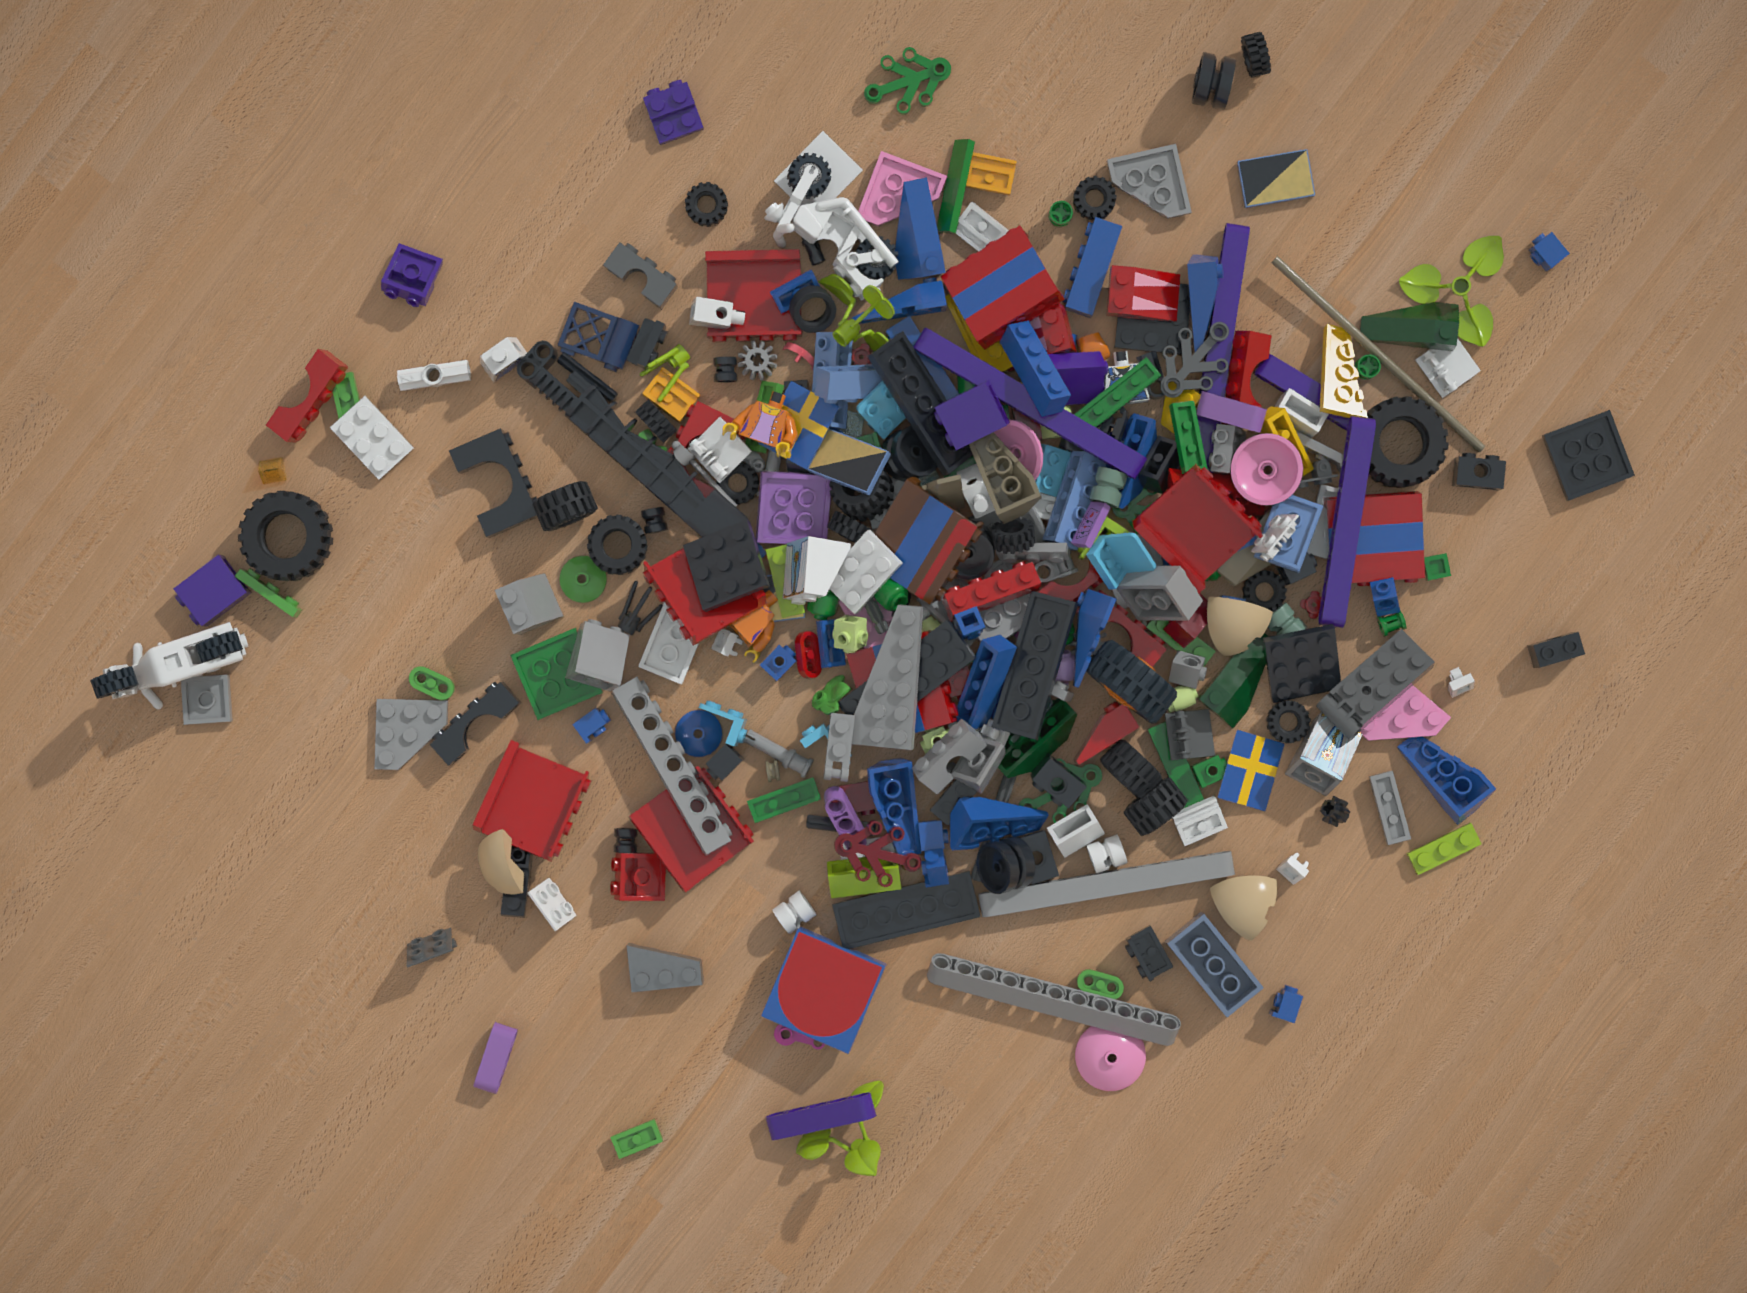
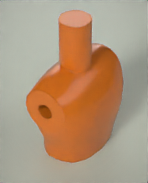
(1093, 343)

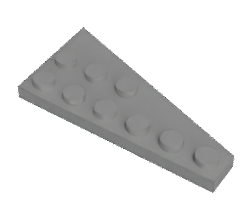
(889, 699)

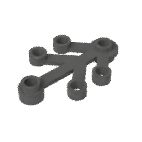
(1192, 363)

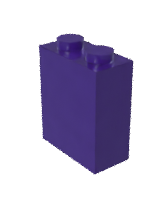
(1082, 374)
(971, 415)
(211, 591)

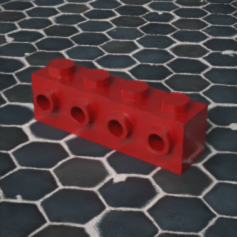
(992, 591)

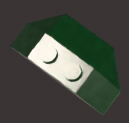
(1026, 753)

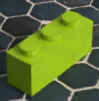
(844, 883)

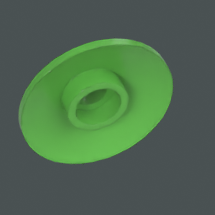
(582, 592)

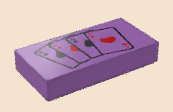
(1090, 525)

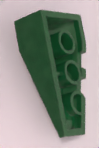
(1421, 326)
(1235, 684)

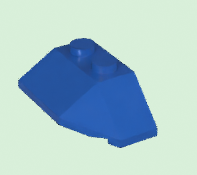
(1139, 436)

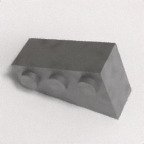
(661, 969)

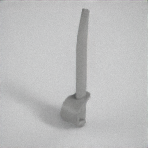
(686, 458)

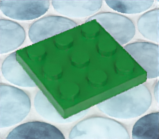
(543, 675)

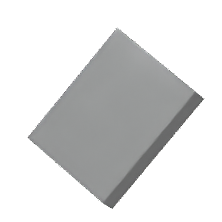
(981, 769)

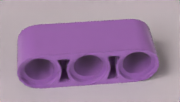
(1231, 411)
(842, 810)
(495, 1058)

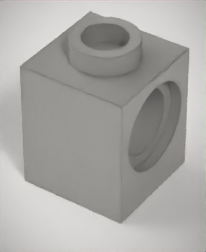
(1187, 669)

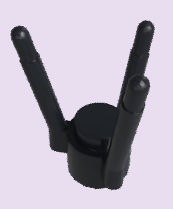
(630, 621)

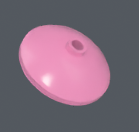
(1021, 437)
(1249, 467)
(1092, 1061)

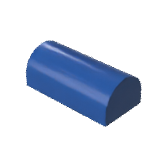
(785, 292)
(828, 654)

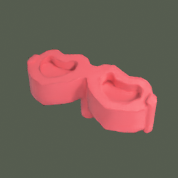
(801, 353)

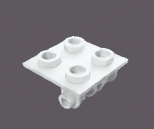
(1447, 368)
(718, 452)
(1279, 526)
(552, 904)

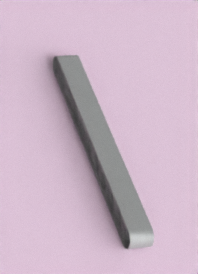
(1108, 883)
(1053, 999)

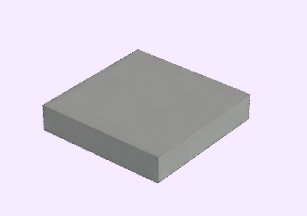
(206, 699)

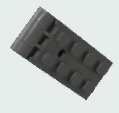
(1384, 675)

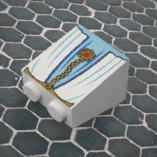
(812, 568)

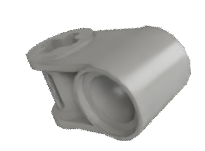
(1057, 570)

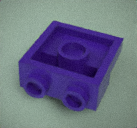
(672, 112)
(411, 275)

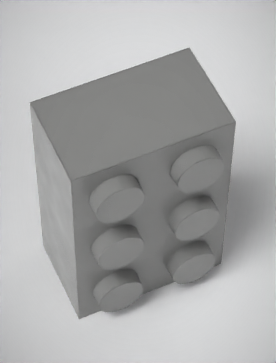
(1160, 594)

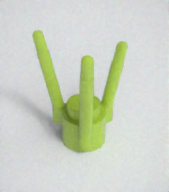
(676, 357)

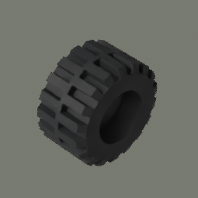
(863, 505)
(565, 506)
(602, 530)
(1131, 768)
(1156, 807)

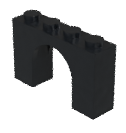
(496, 448)

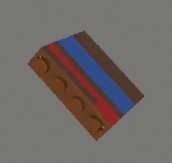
(927, 539)

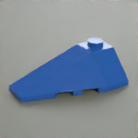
(917, 233)
(1204, 280)
(916, 301)
(1091, 619)
(1451, 782)
(895, 799)
(985, 819)

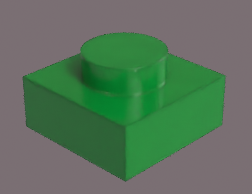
(1436, 567)

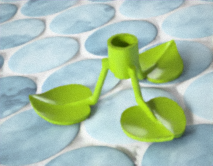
(1423, 286)
(849, 329)
(862, 1155)

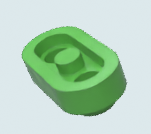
(432, 683)
(1100, 983)

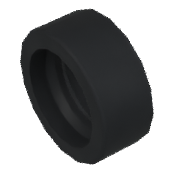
(824, 320)

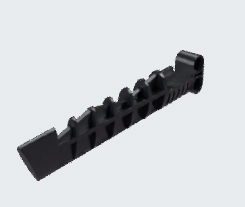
(641, 458)

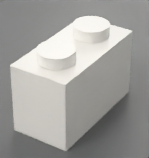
(1302, 413)
(1075, 830)

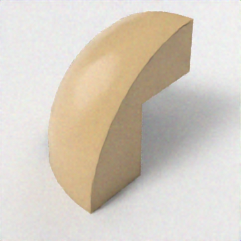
(1235, 624)
(497, 865)
(1245, 902)

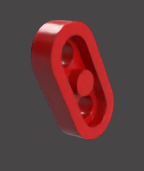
(808, 655)

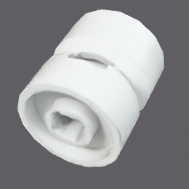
(1106, 854)
(794, 912)

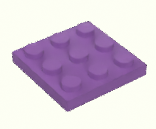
(792, 507)

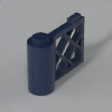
(613, 347)

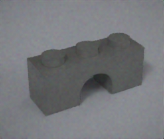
(626, 261)

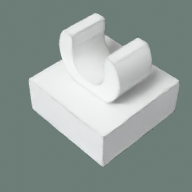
(725, 641)
(1459, 683)
(994, 734)
(1293, 869)

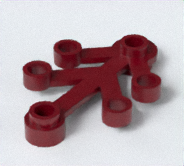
(874, 852)

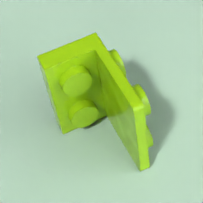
(1109, 527)

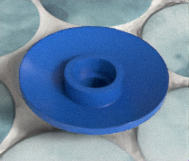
(707, 724)

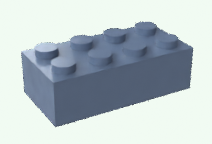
(1214, 964)

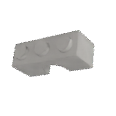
(958, 741)

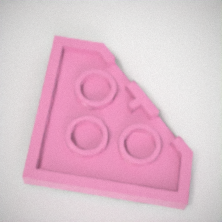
(885, 187)
(1406, 718)

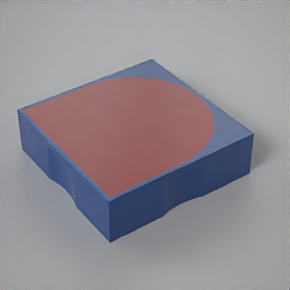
(823, 990)

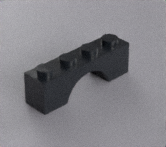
(453, 742)

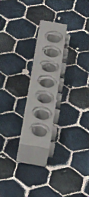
(638, 689)

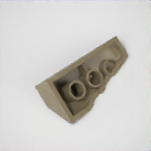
(1005, 478)
(948, 491)
(1242, 563)

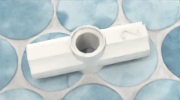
(419, 377)

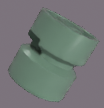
(1108, 486)
(1284, 621)

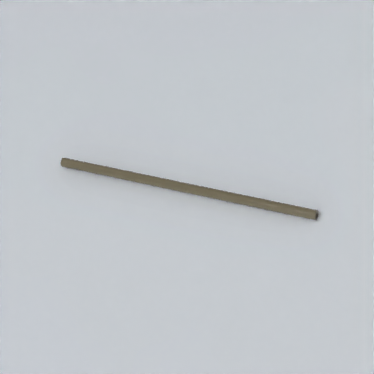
(1374, 350)

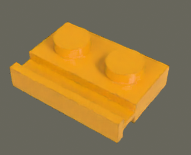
(991, 174)
(677, 400)

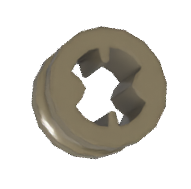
(772, 771)

